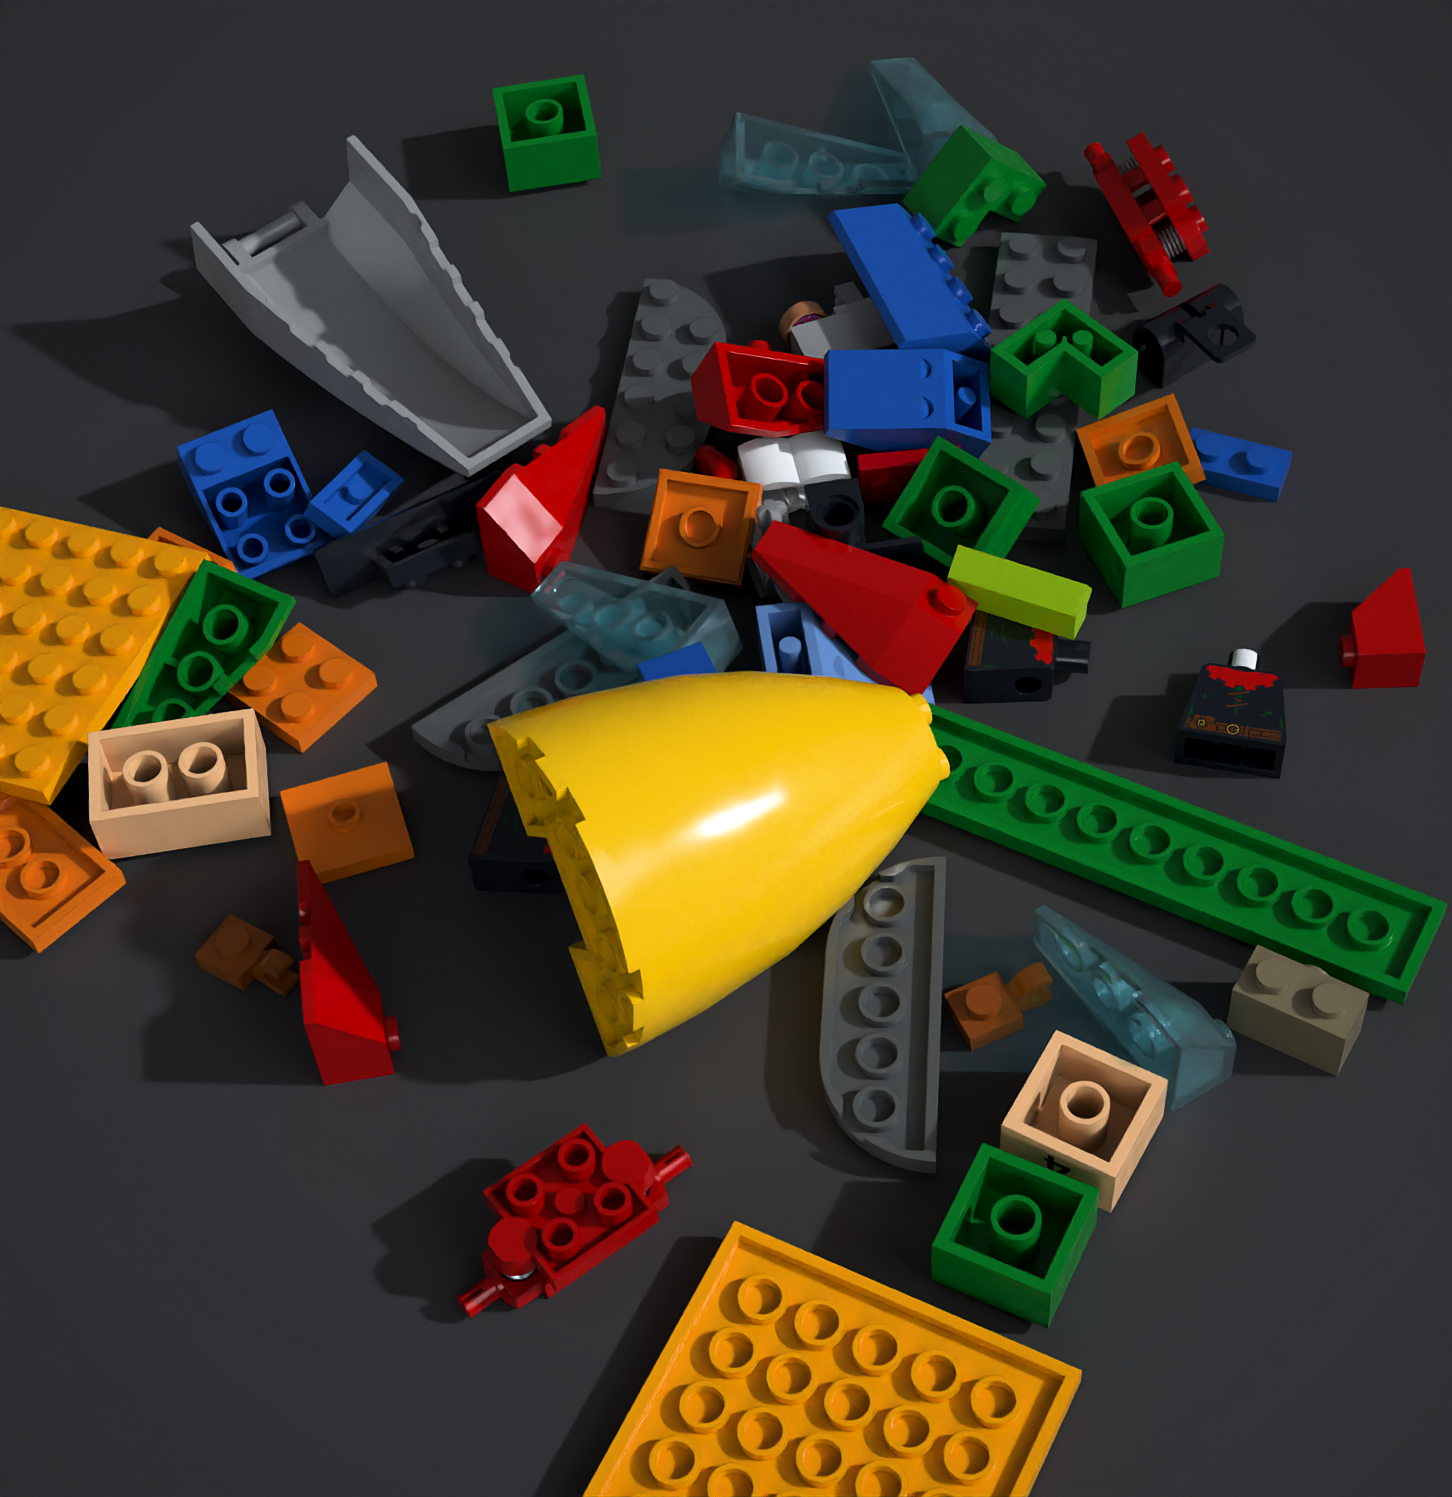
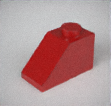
(1385, 637)

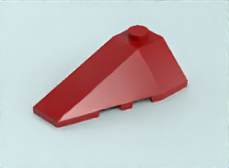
(759, 391)
(538, 508)
(883, 609)
(339, 998)

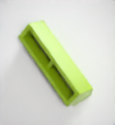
(1020, 592)

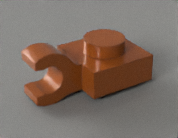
(245, 953)
(992, 1010)

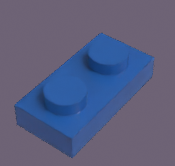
(1241, 464)
(354, 496)

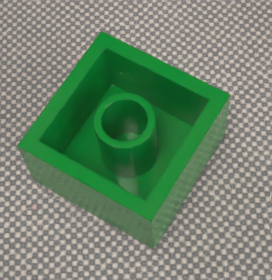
(547, 133)
(962, 503)
(1150, 534)
(1014, 1235)

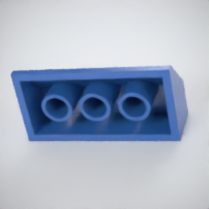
(911, 280)

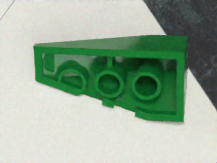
(207, 646)

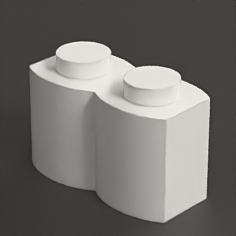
(790, 463)

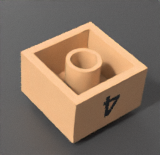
(1085, 1115)

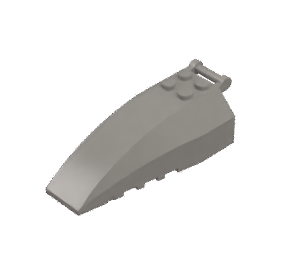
(379, 319)

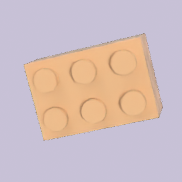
(178, 784)

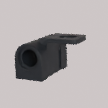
(1192, 335)
(837, 513)

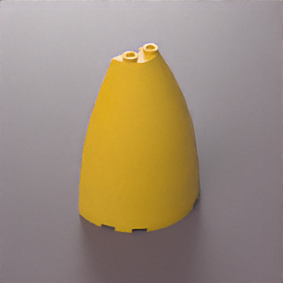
(712, 824)

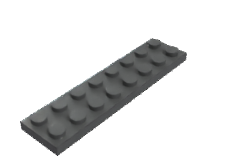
(1038, 451)

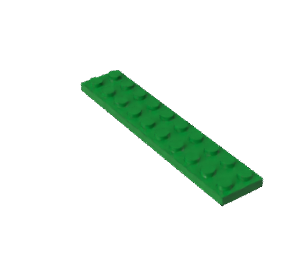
(1183, 858)

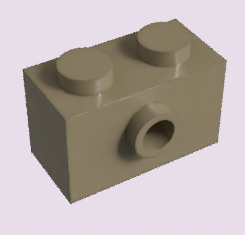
(1297, 1010)

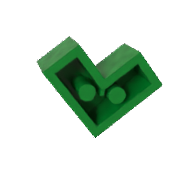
(968, 182)
(1067, 356)

